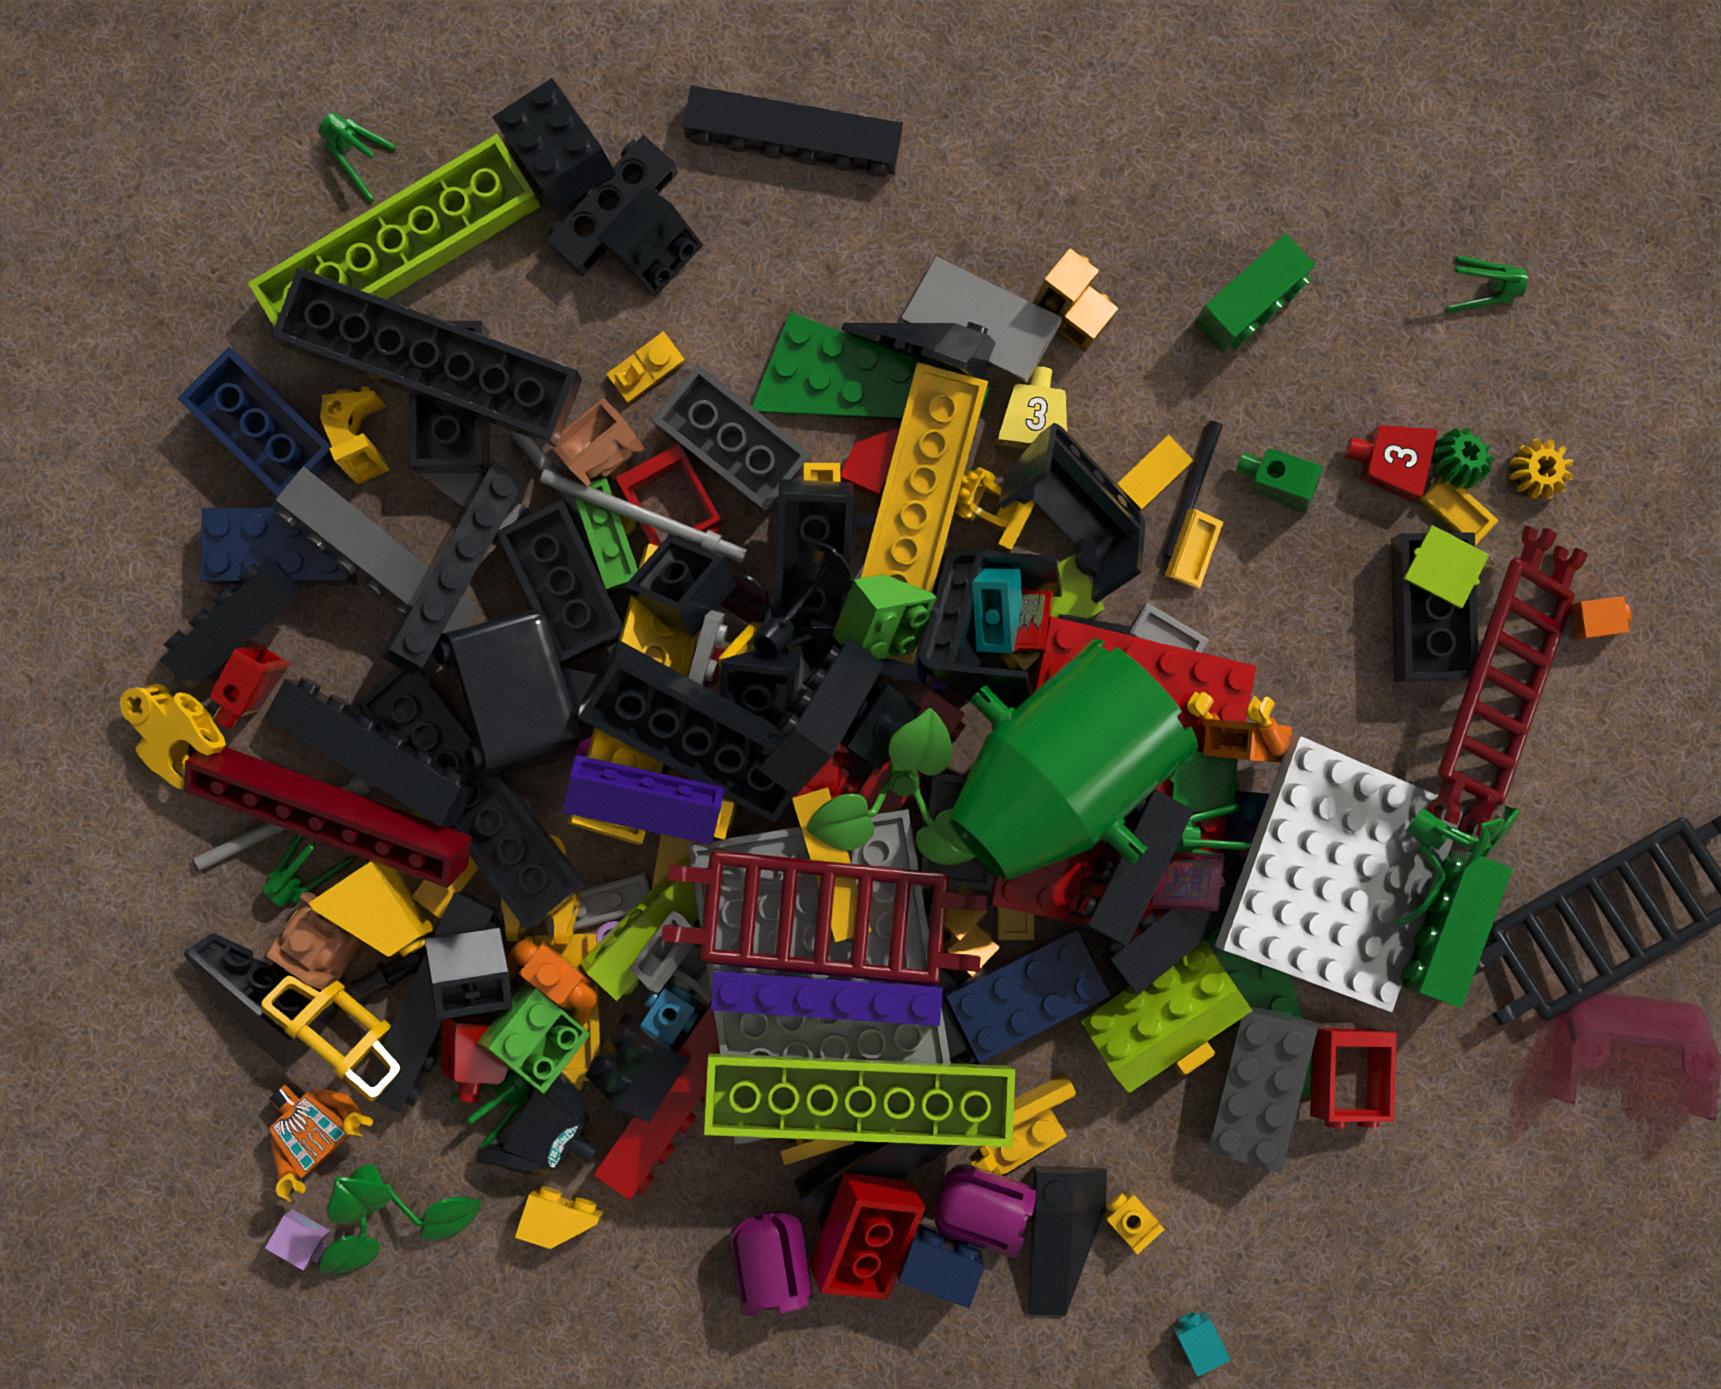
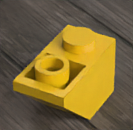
(553, 1219)

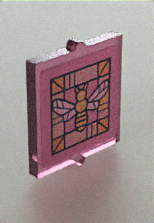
(1191, 882)

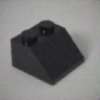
(682, 584)

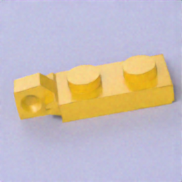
(1028, 1141)

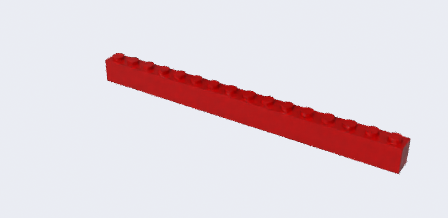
(645, 1143)

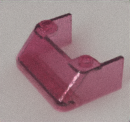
(1588, 1028)

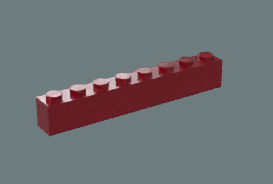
(329, 815)

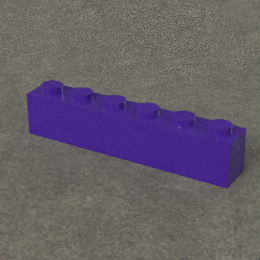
(826, 998)

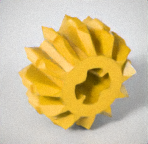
(1529, 463)

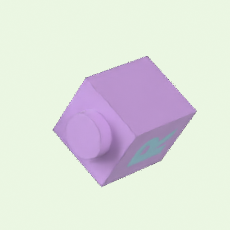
(298, 1240)

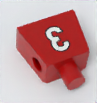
(1395, 459)

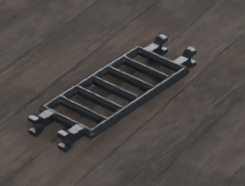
(1590, 879)

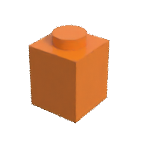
(1600, 618)

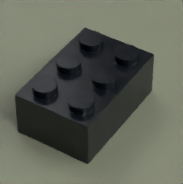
(554, 145)
(971, 874)

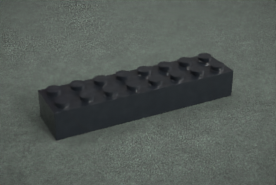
(427, 357)

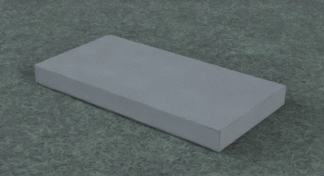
(1015, 324)

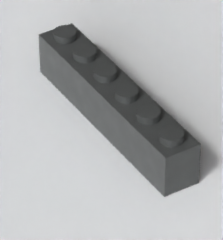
(357, 544)

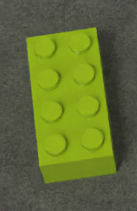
(1167, 1019)

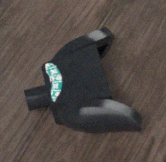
(545, 1133)

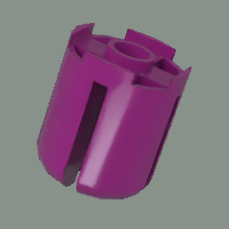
(983, 1209)
(771, 1263)

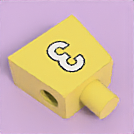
(1032, 410)

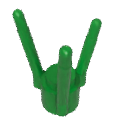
(342, 135)
(1505, 281)
(1191, 837)
(284, 882)
(510, 1091)

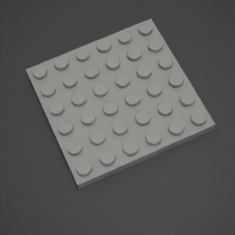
(1334, 876)

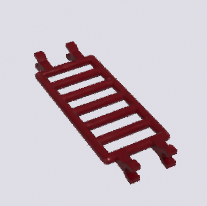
(1556, 585)
(820, 964)

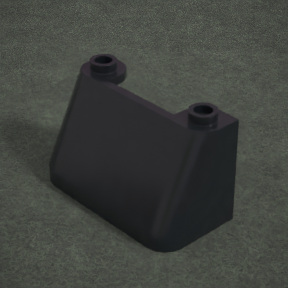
(511, 693)

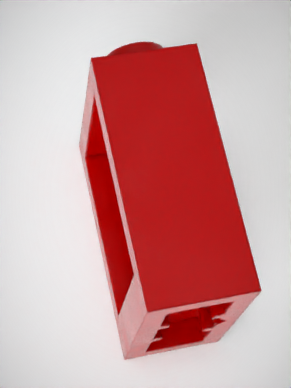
(658, 467)
(1380, 1077)

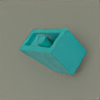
(997, 609)

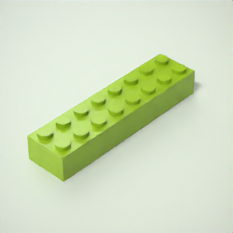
(413, 229)
(859, 1100)

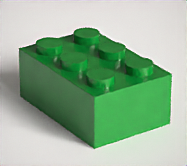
(1255, 294)

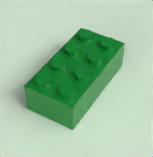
(1456, 929)

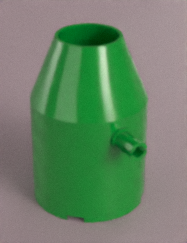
(1069, 764)

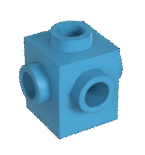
(665, 1023)

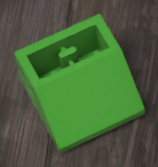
(884, 616)
(533, 1038)

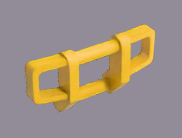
(319, 1001)

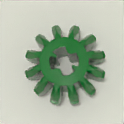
(1461, 459)

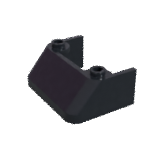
(1083, 504)
(950, 636)

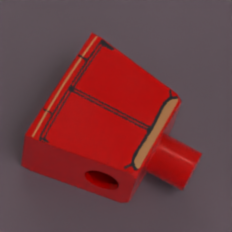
(246, 683)

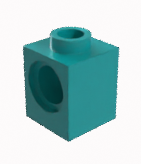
(1200, 1342)

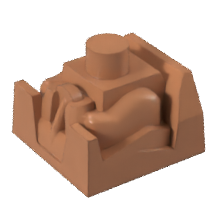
(598, 443)
(313, 946)

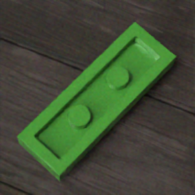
(607, 540)

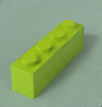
(612, 957)

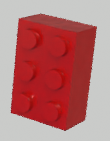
(866, 1236)

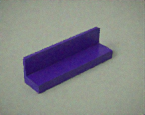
(643, 799)

